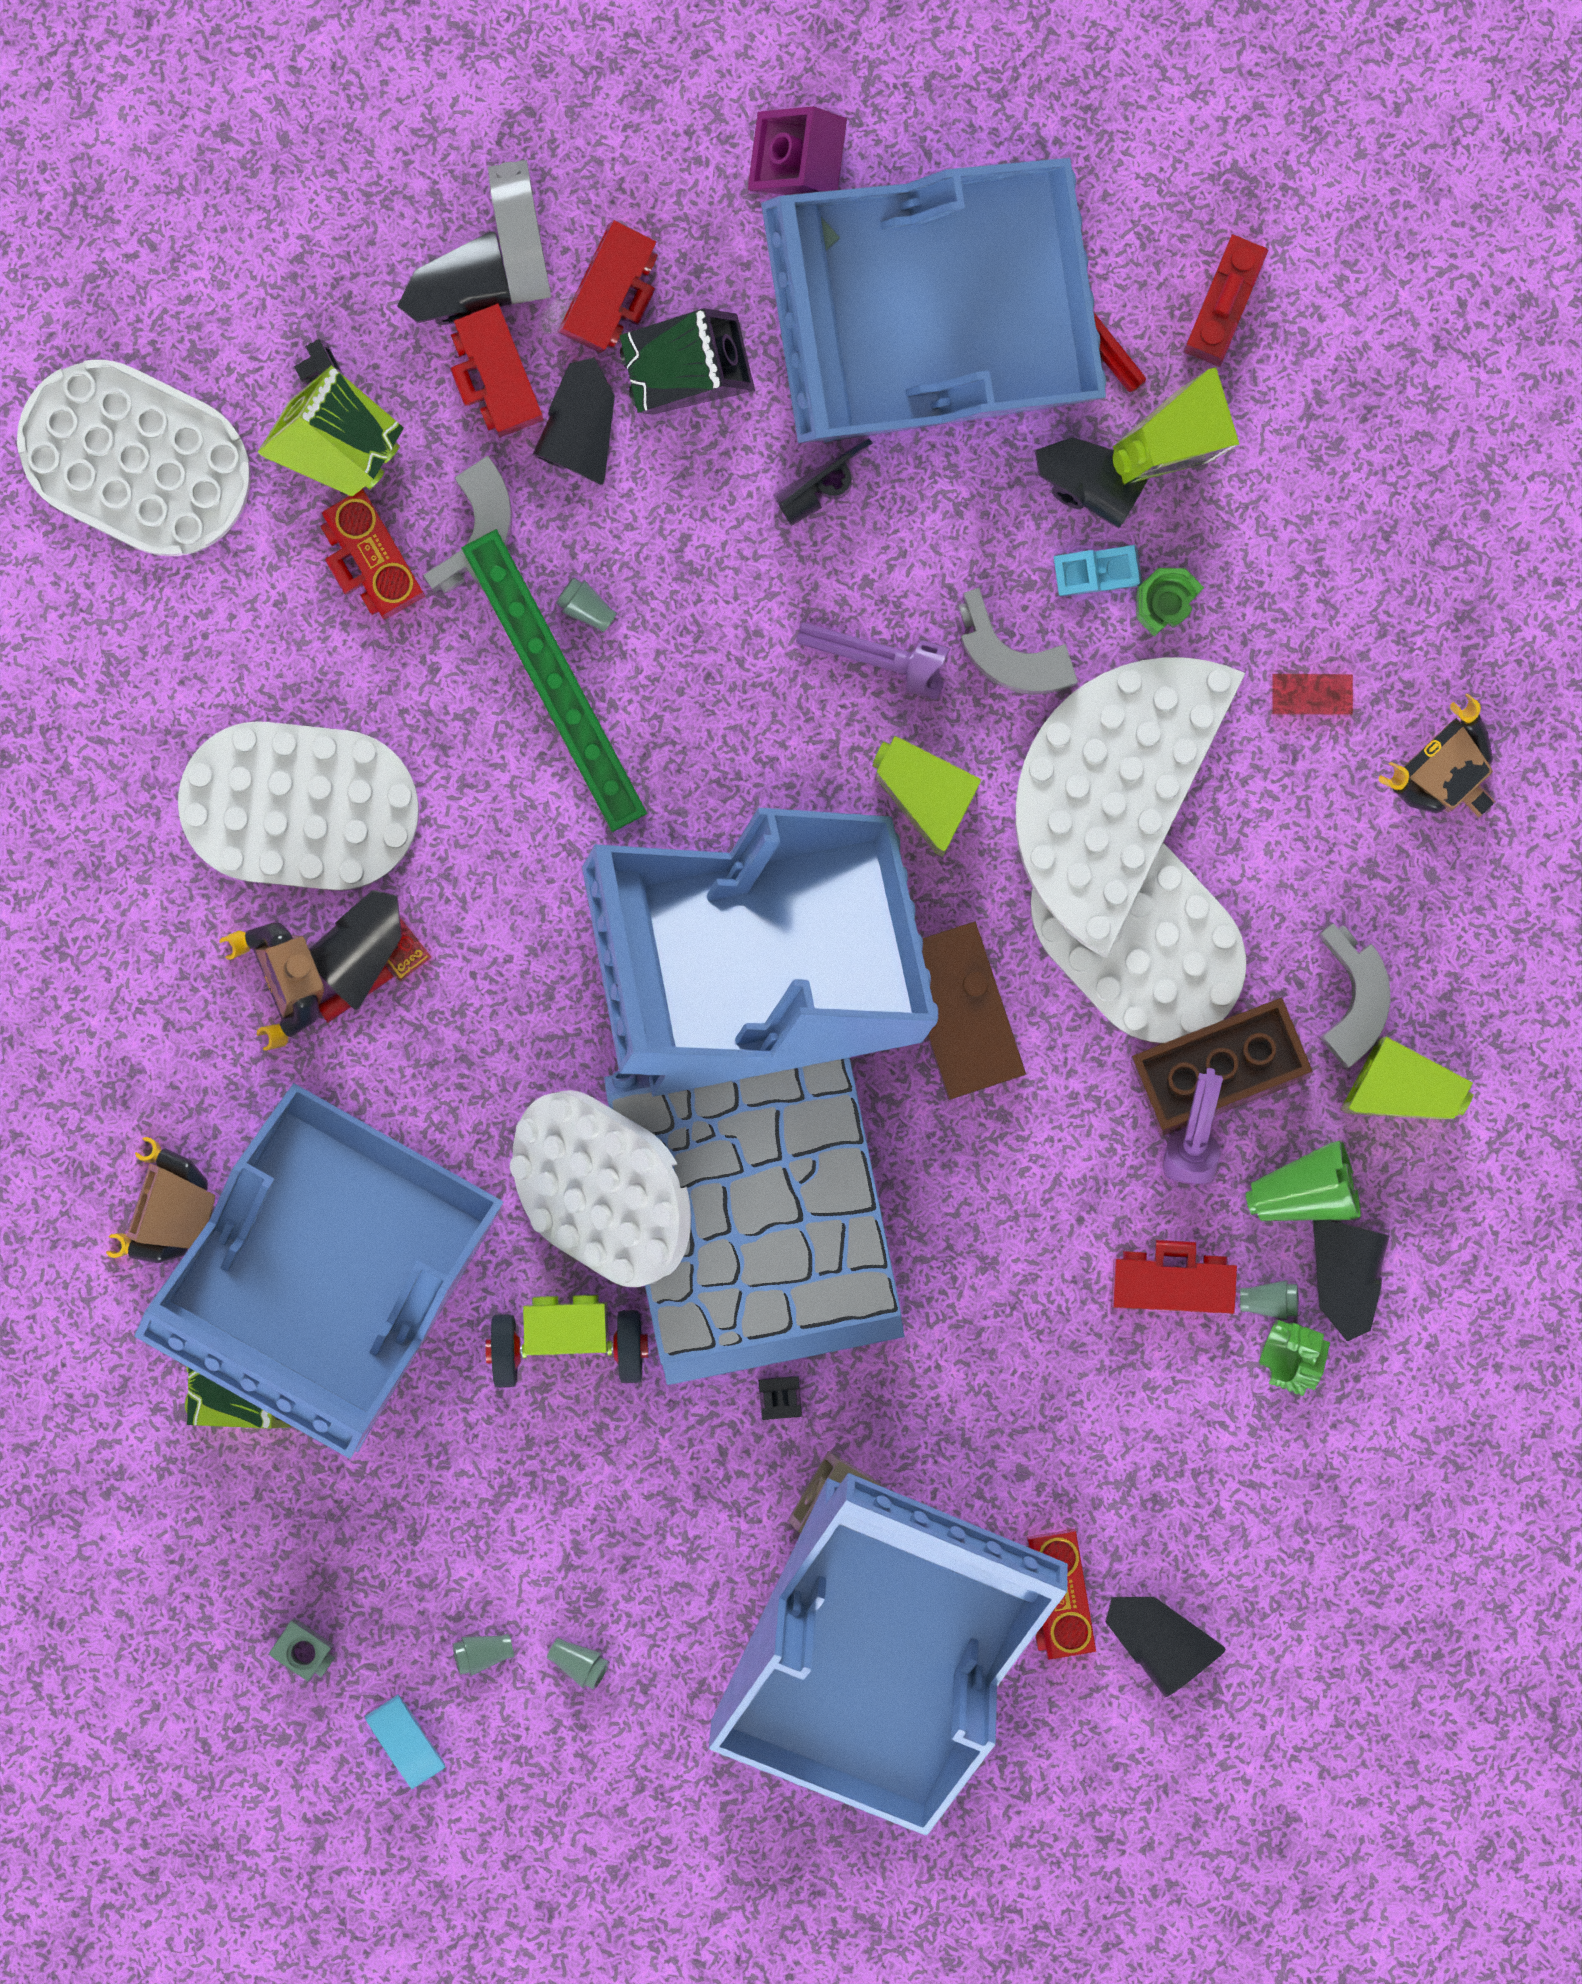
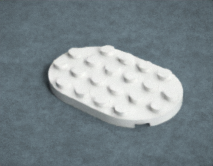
(134, 458)
(298, 806)
(1171, 964)
(601, 1188)

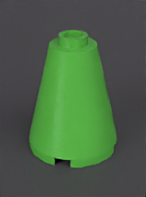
(1308, 1188)

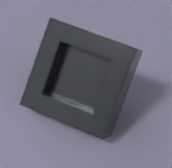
(319, 360)
(780, 1398)

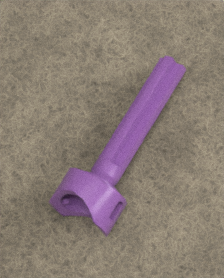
(920, 666)
(1192, 1152)

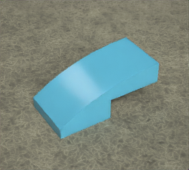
(1097, 570)
(405, 1741)

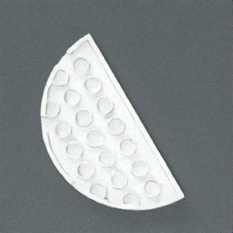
(1110, 784)

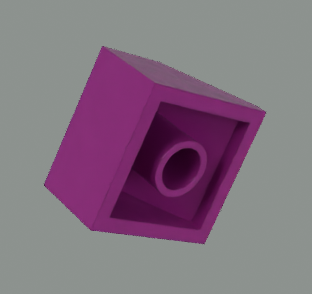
(797, 151)

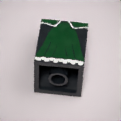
(686, 361)

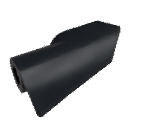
(457, 283)
(579, 422)
(1087, 477)
(798, 498)
(359, 946)
(1348, 1274)
(1161, 1641)

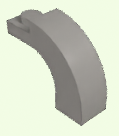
(518, 231)
(492, 511)
(1010, 669)
(1370, 997)

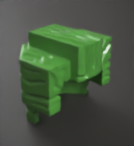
(1166, 598)
(1294, 1356)

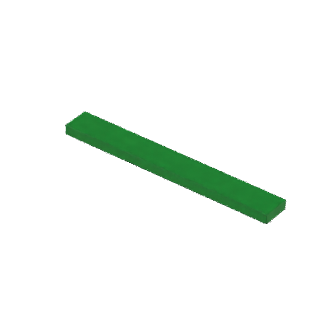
(554, 680)

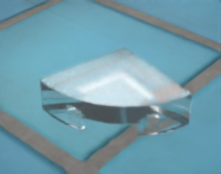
(554, 314)

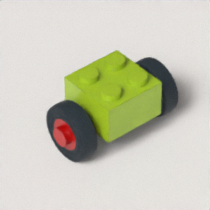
(566, 1329)

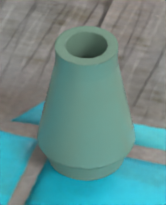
(585, 604)
(1271, 1299)
(481, 1652)
(579, 1663)

